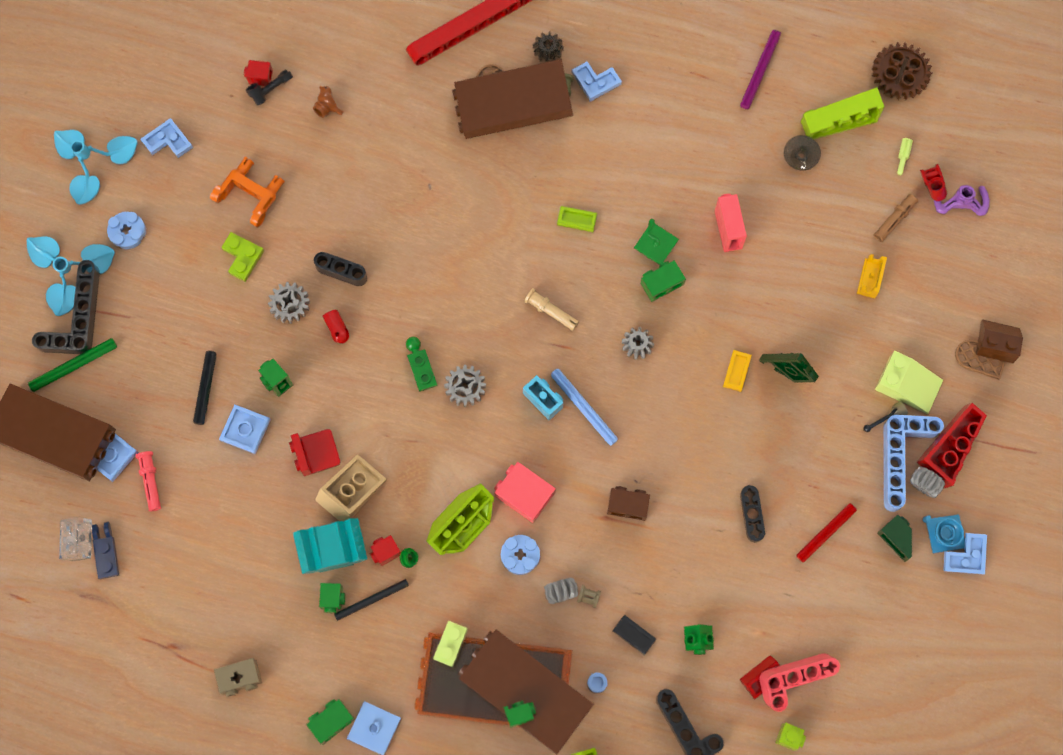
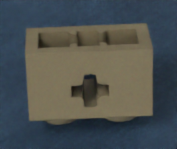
(226, 675)

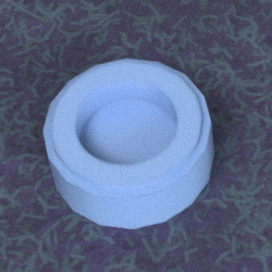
(597, 682)

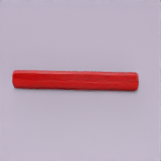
(826, 532)

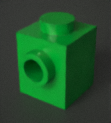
(331, 597)

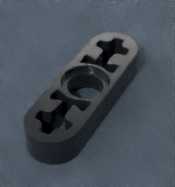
(745, 500)

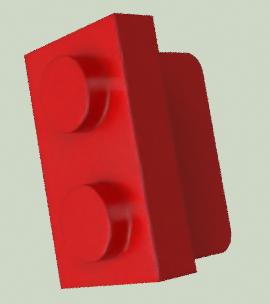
(315, 452)

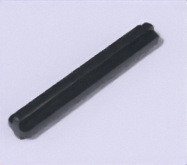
(204, 388)

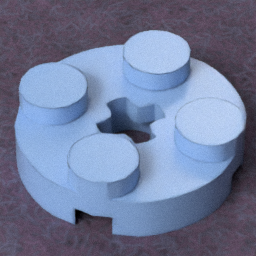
(119, 222)
(512, 546)

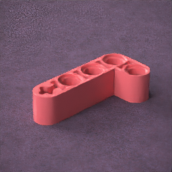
(799, 677)

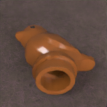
(325, 103)

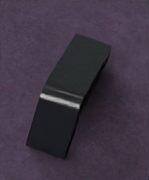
(685, 724)

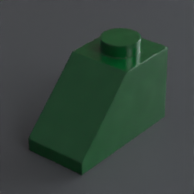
(898, 536)

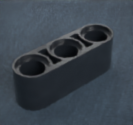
(334, 262)

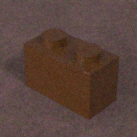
(628, 503)

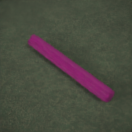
(760, 69)

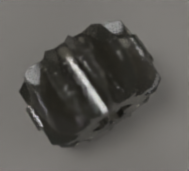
(541, 44)

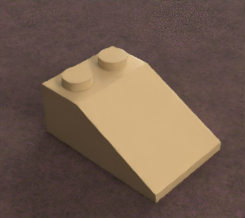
(350, 489)

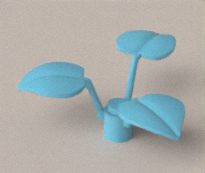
(71, 144)
(46, 249)

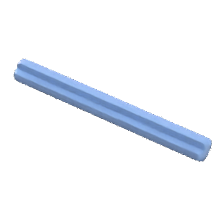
(584, 407)

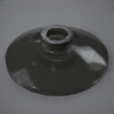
(802, 145)

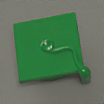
(656, 243)

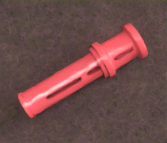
(147, 471)

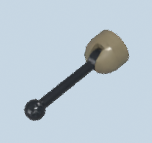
(897, 409)

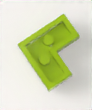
(246, 255)

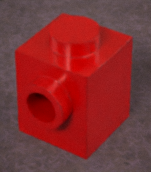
(258, 72)
(384, 550)

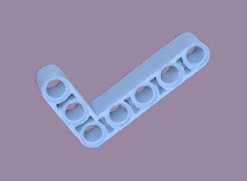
(898, 454)

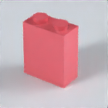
(730, 222)
(524, 491)

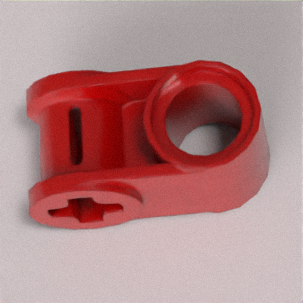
(933, 180)

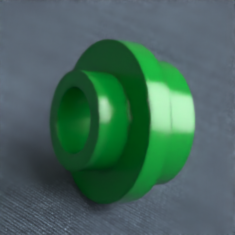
(408, 557)

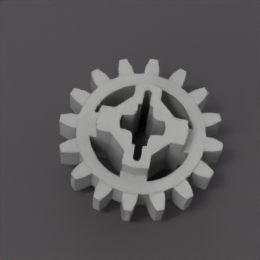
(284, 296)
(472, 383)

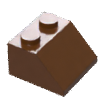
(999, 341)

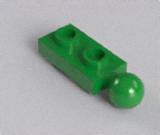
(420, 365)

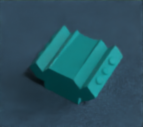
(330, 546)

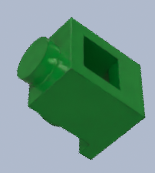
(520, 713)

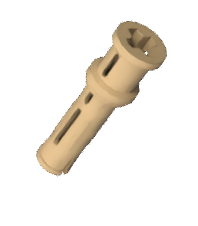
(544, 305)

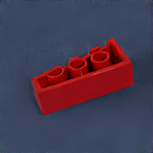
(953, 444)

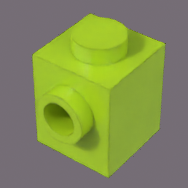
(790, 737)

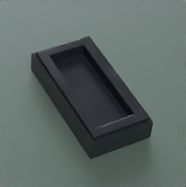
(634, 635)

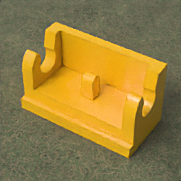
(871, 276)

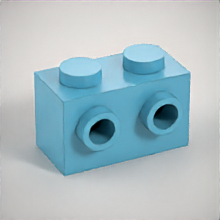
(543, 398)

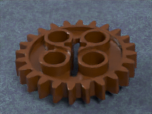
(885, 64)

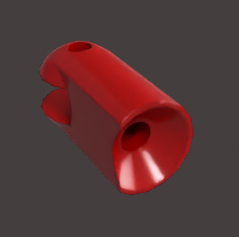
(336, 326)

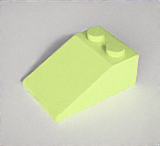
(909, 382)

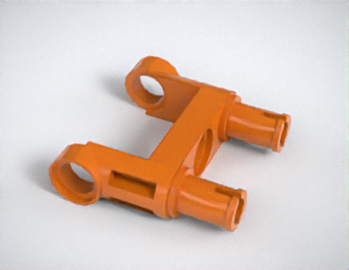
(237, 178)

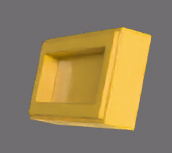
(737, 370)

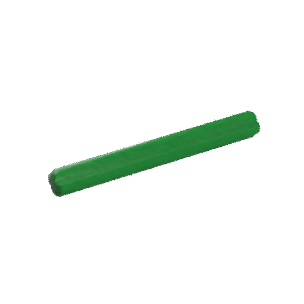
(72, 365)

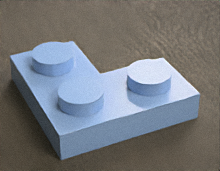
(593, 84)
(166, 135)
(973, 558)

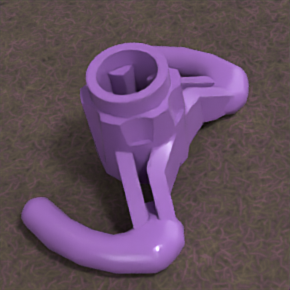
(965, 199)

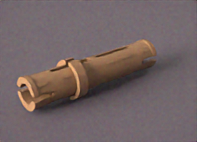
(901, 211)

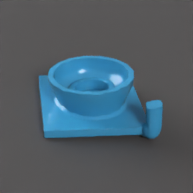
(945, 533)

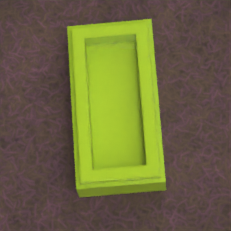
(577, 219)

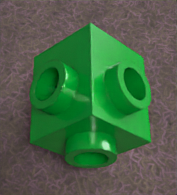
(699, 638)

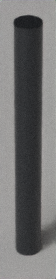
(371, 599)

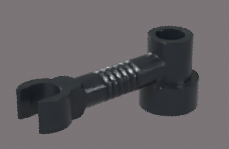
(255, 91)

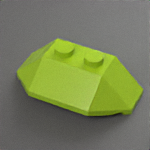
(461, 521)

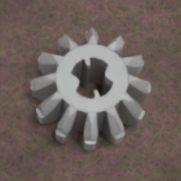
(630, 343)
(927, 482)
(561, 590)

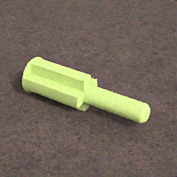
(904, 154)

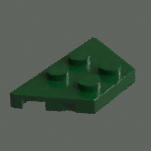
(792, 366)

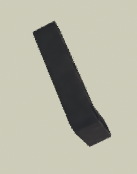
(79, 316)

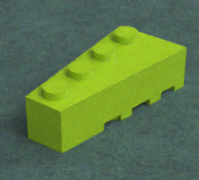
(843, 115)

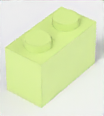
(450, 643)

